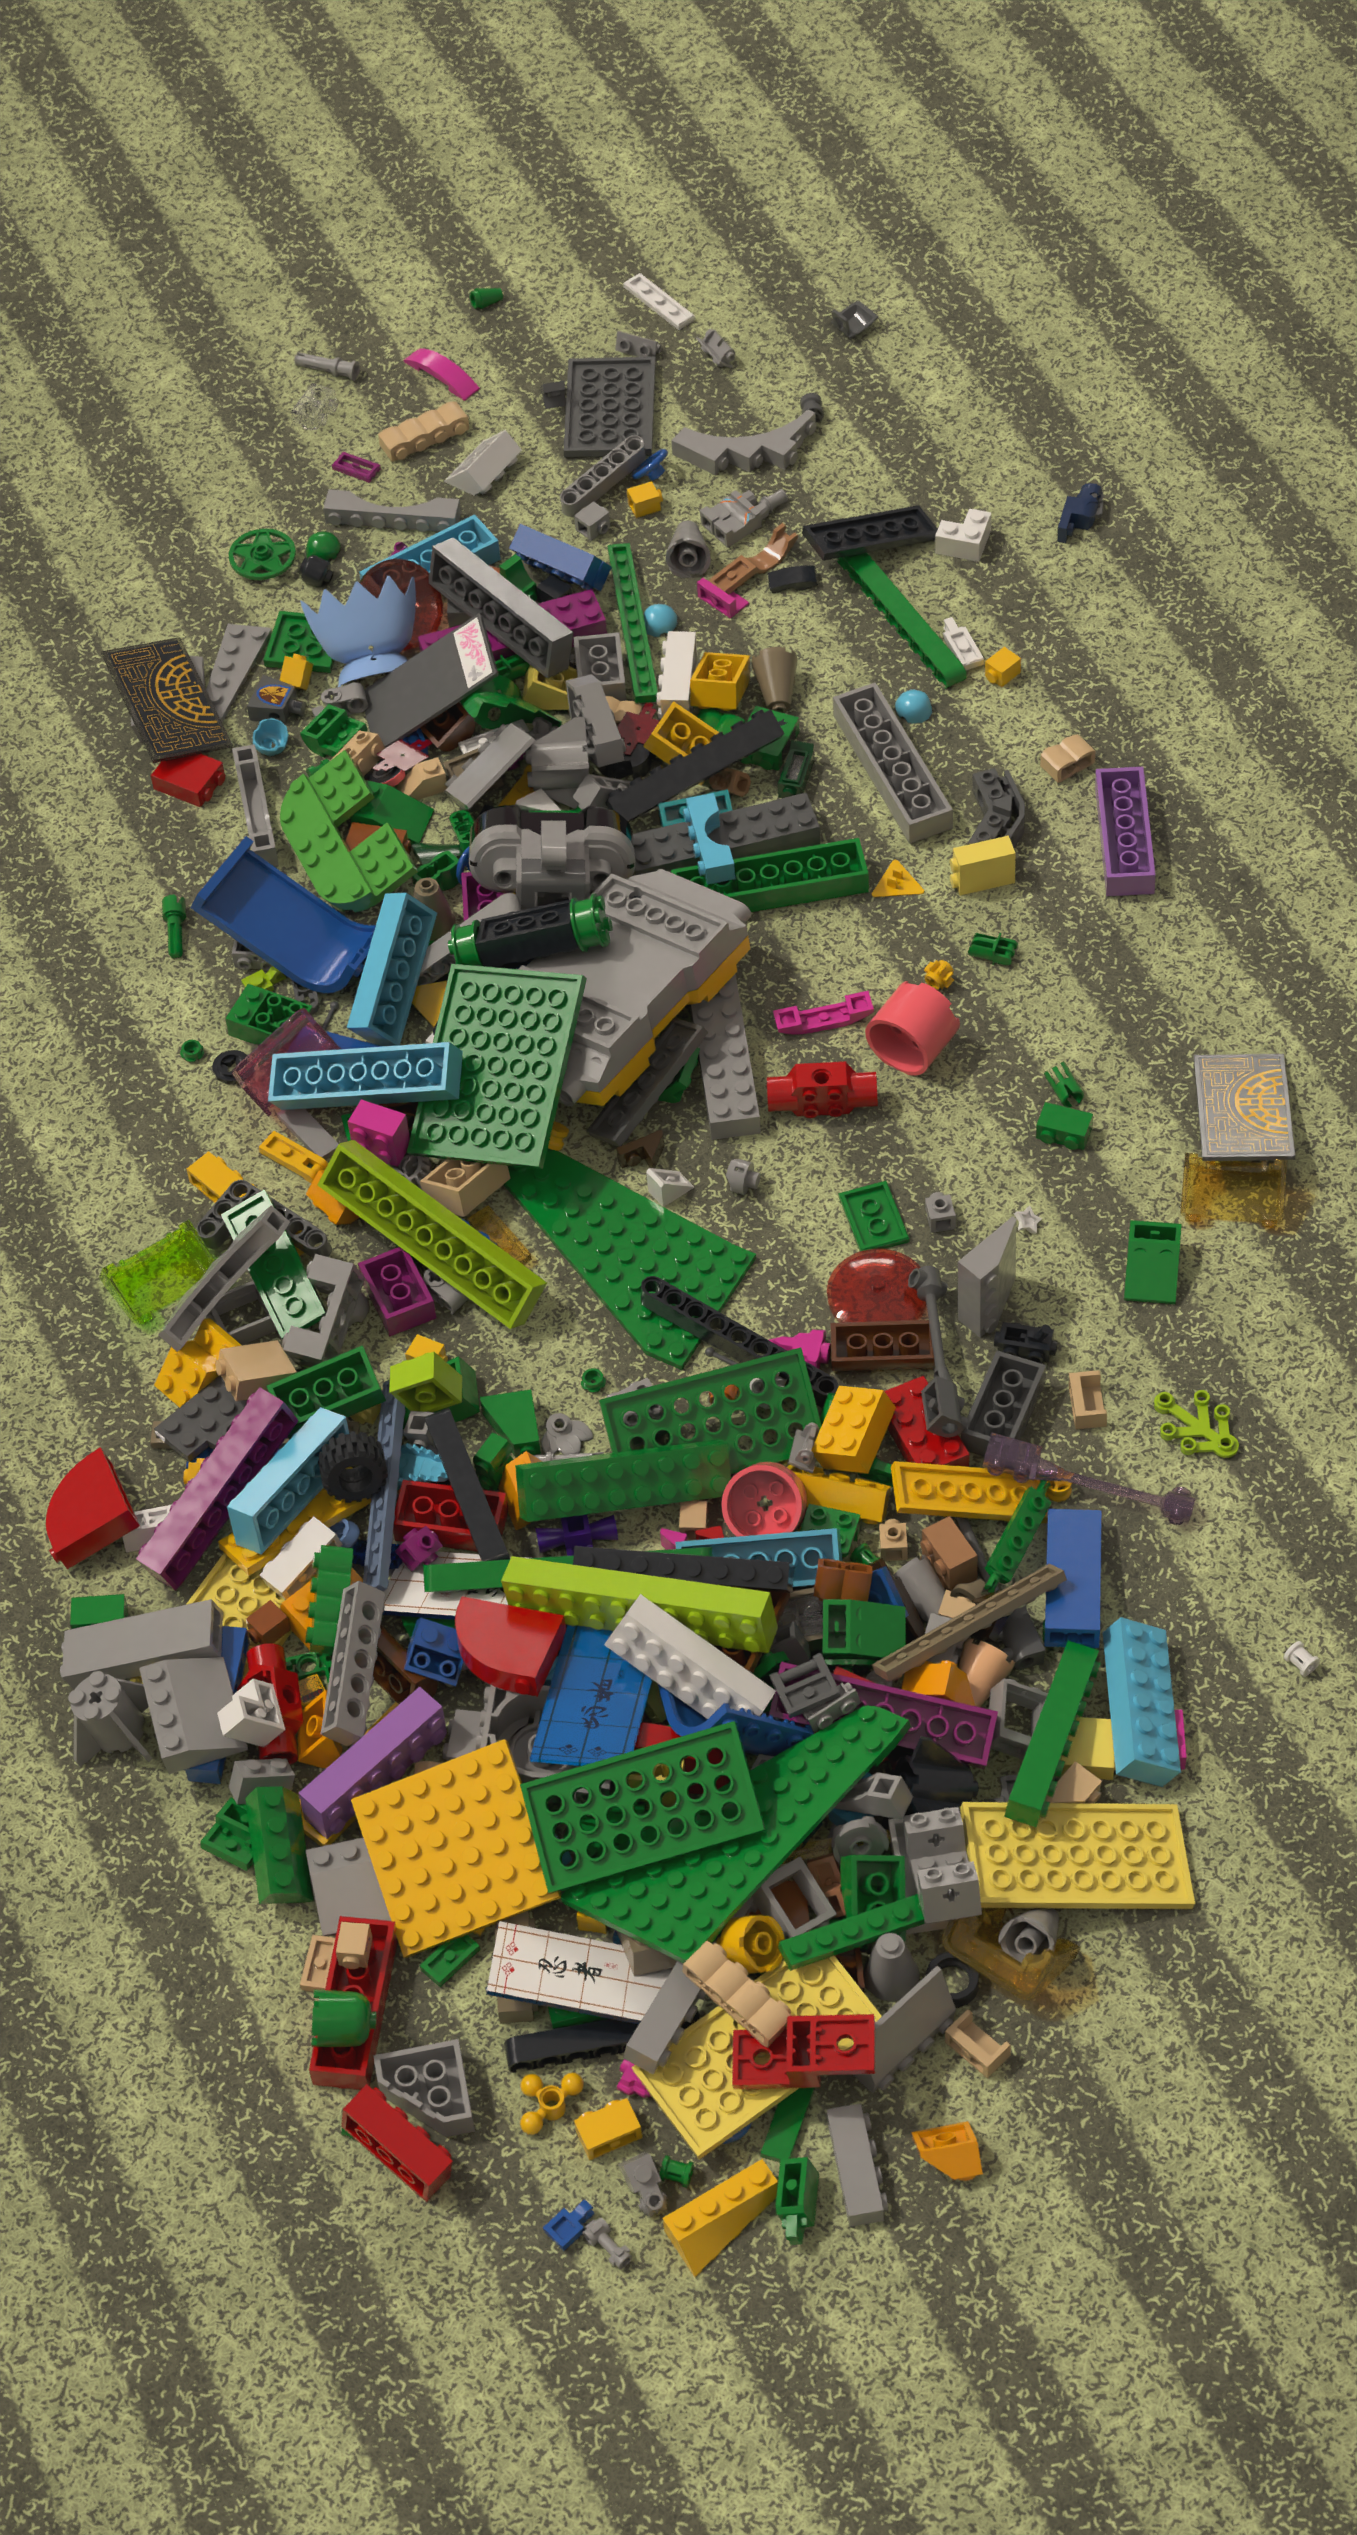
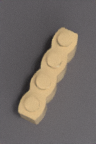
(421, 432)
(736, 1993)

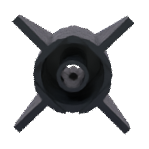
(933, 1778)

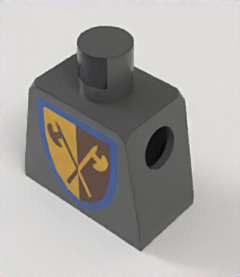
(274, 700)

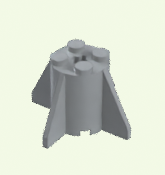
(559, 761)
(107, 1716)

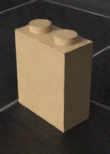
(252, 1367)

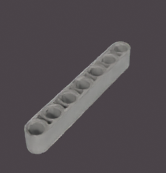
(438, 958)

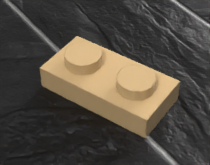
(317, 1963)

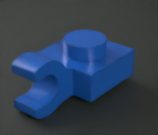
(566, 2226)

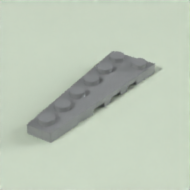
(233, 663)

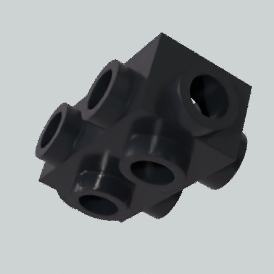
(1026, 1341)

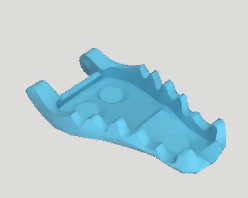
(420, 1465)

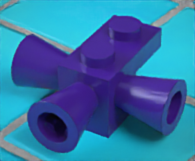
(576, 1532)

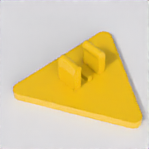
(897, 882)
(429, 999)

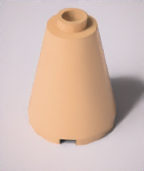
(984, 1668)

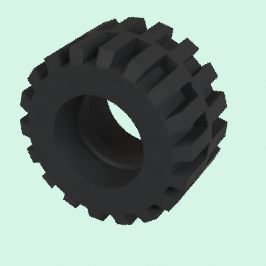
(347, 1452)

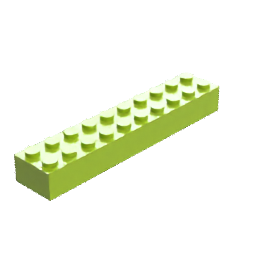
(432, 1234)
(602, 1598)

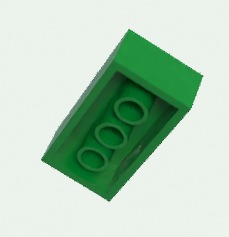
(338, 1384)

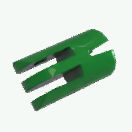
(1065, 1086)

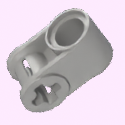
(347, 697)
(443, 1292)

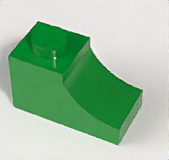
(515, 573)

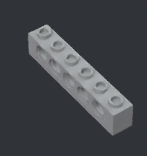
(353, 1663)

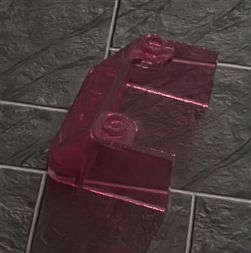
(296, 1034)

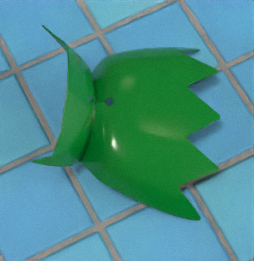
(509, 703)

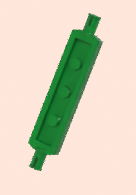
(1017, 1536)

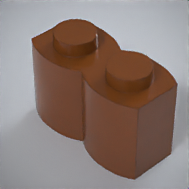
(842, 1580)

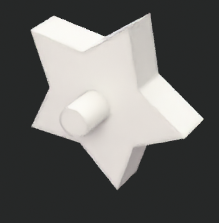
(1027, 1220)

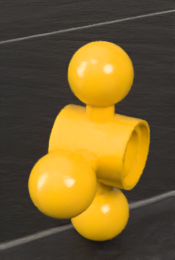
(532, 2086)

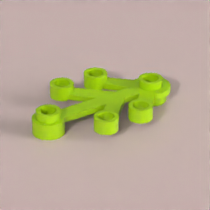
(1197, 1427)

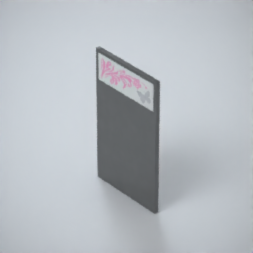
(431, 682)

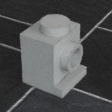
(940, 1208)

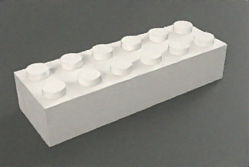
(685, 1662)

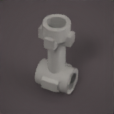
(597, 2232)

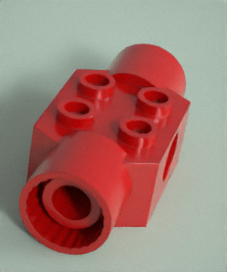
(822, 1090)
(268, 1665)

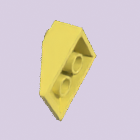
(547, 693)

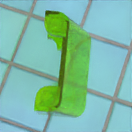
(158, 1273)

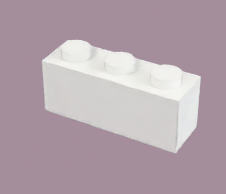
(293, 1564)

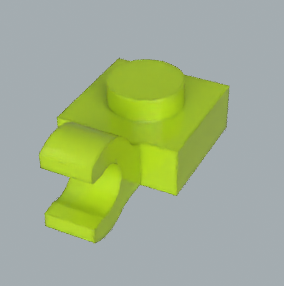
(264, 980)

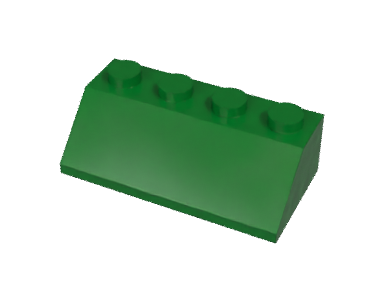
(278, 1846)

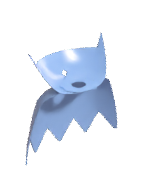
(365, 622)

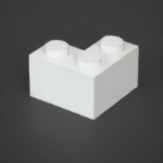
(965, 539)
(252, 1714)

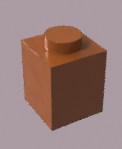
(267, 1624)

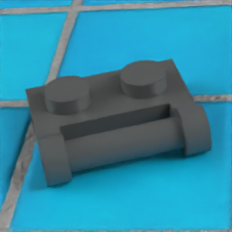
(808, 1692)

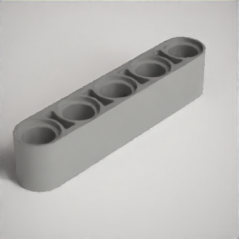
(603, 475)

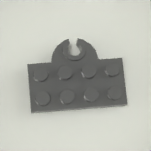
(200, 1420)

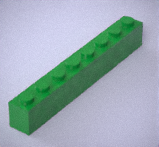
(1052, 1734)

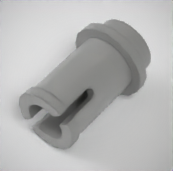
(774, 500)

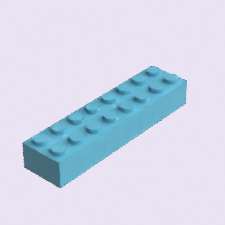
(367, 1074)

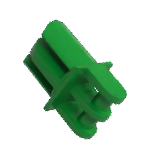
(512, 667)
(991, 948)

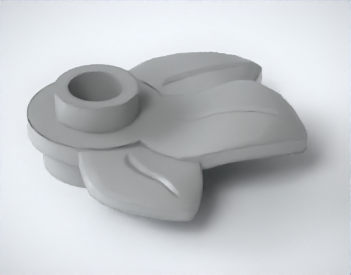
(565, 1439)

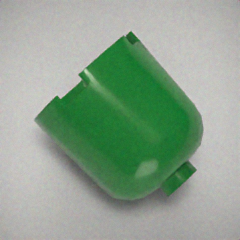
(341, 2019)

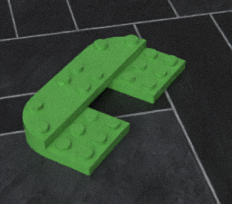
(310, 822)

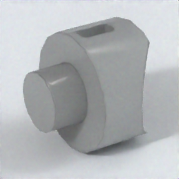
(744, 1177)

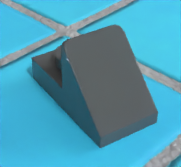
(553, 394)

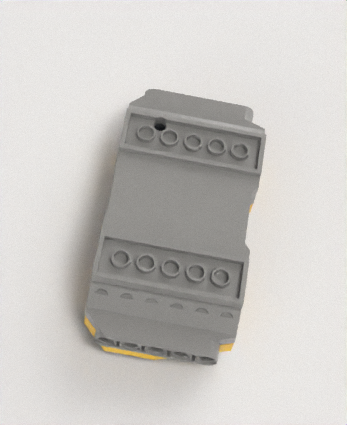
(665, 952)

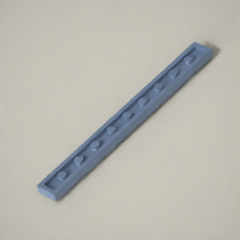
(383, 1504)

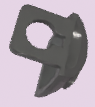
(853, 319)

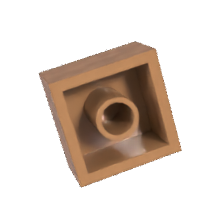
(949, 1554)

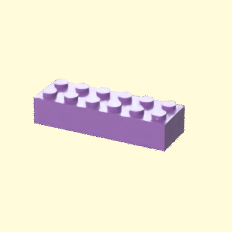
(1125, 831)
(373, 1761)

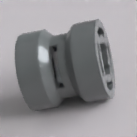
(812, 402)

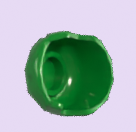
(323, 545)

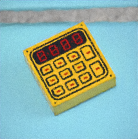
(310, 1689)

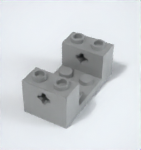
(343, 1285)
(940, 1865)

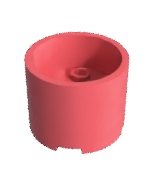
(912, 1028)
(749, 1486)

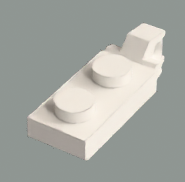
(962, 645)

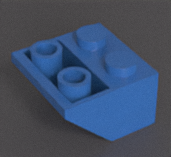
(434, 1652)

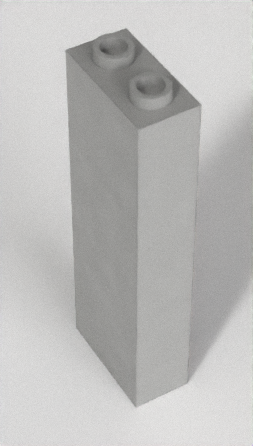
(141, 1640)

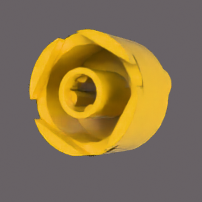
(753, 1942)

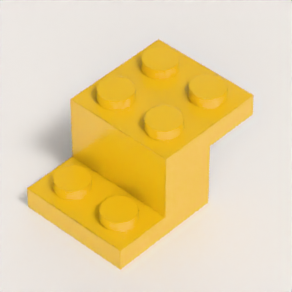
(194, 1364)

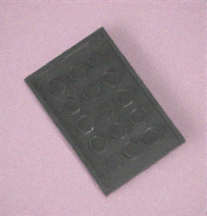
(608, 404)

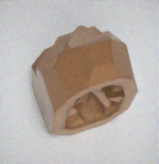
(732, 780)

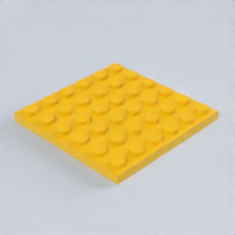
(453, 1848)

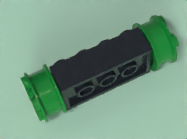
(532, 933)

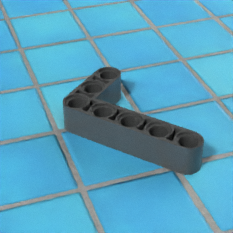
(231, 1197)

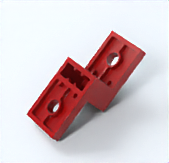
(805, 2052)

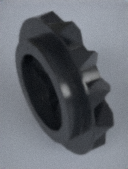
(227, 1059)

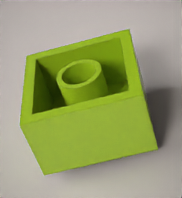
(425, 1383)

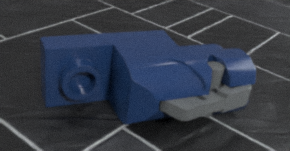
(1080, 511)

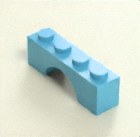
(715, 859)

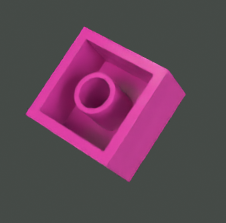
(380, 1131)

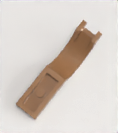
(744, 568)

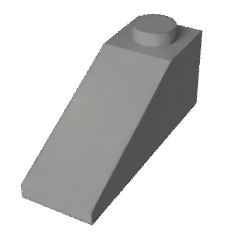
(595, 790)

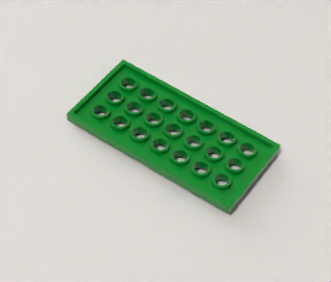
(715, 1382)
(666, 1845)

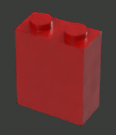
(189, 778)

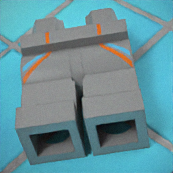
(734, 517)

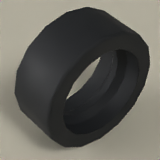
(948, 1960)

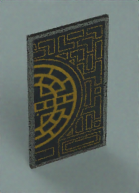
(166, 699)

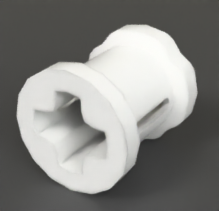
(1301, 1658)

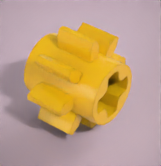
(939, 974)

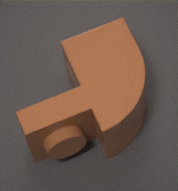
(827, 1875)

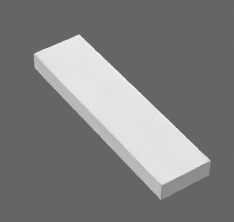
(659, 301)

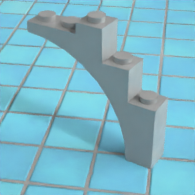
(746, 452)
(222, 1275)

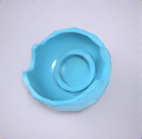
(659, 619)
(914, 706)
(270, 731)

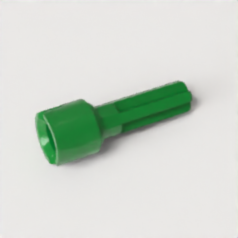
(174, 914)

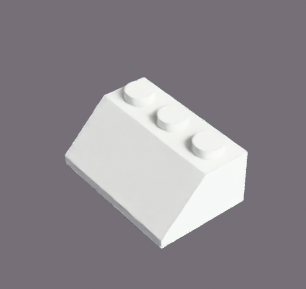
(485, 464)

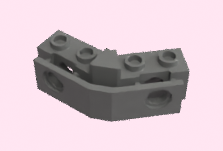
(997, 799)

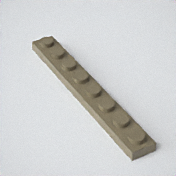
(969, 1622)

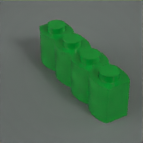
(332, 1577)

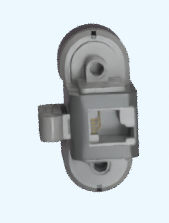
(549, 853)

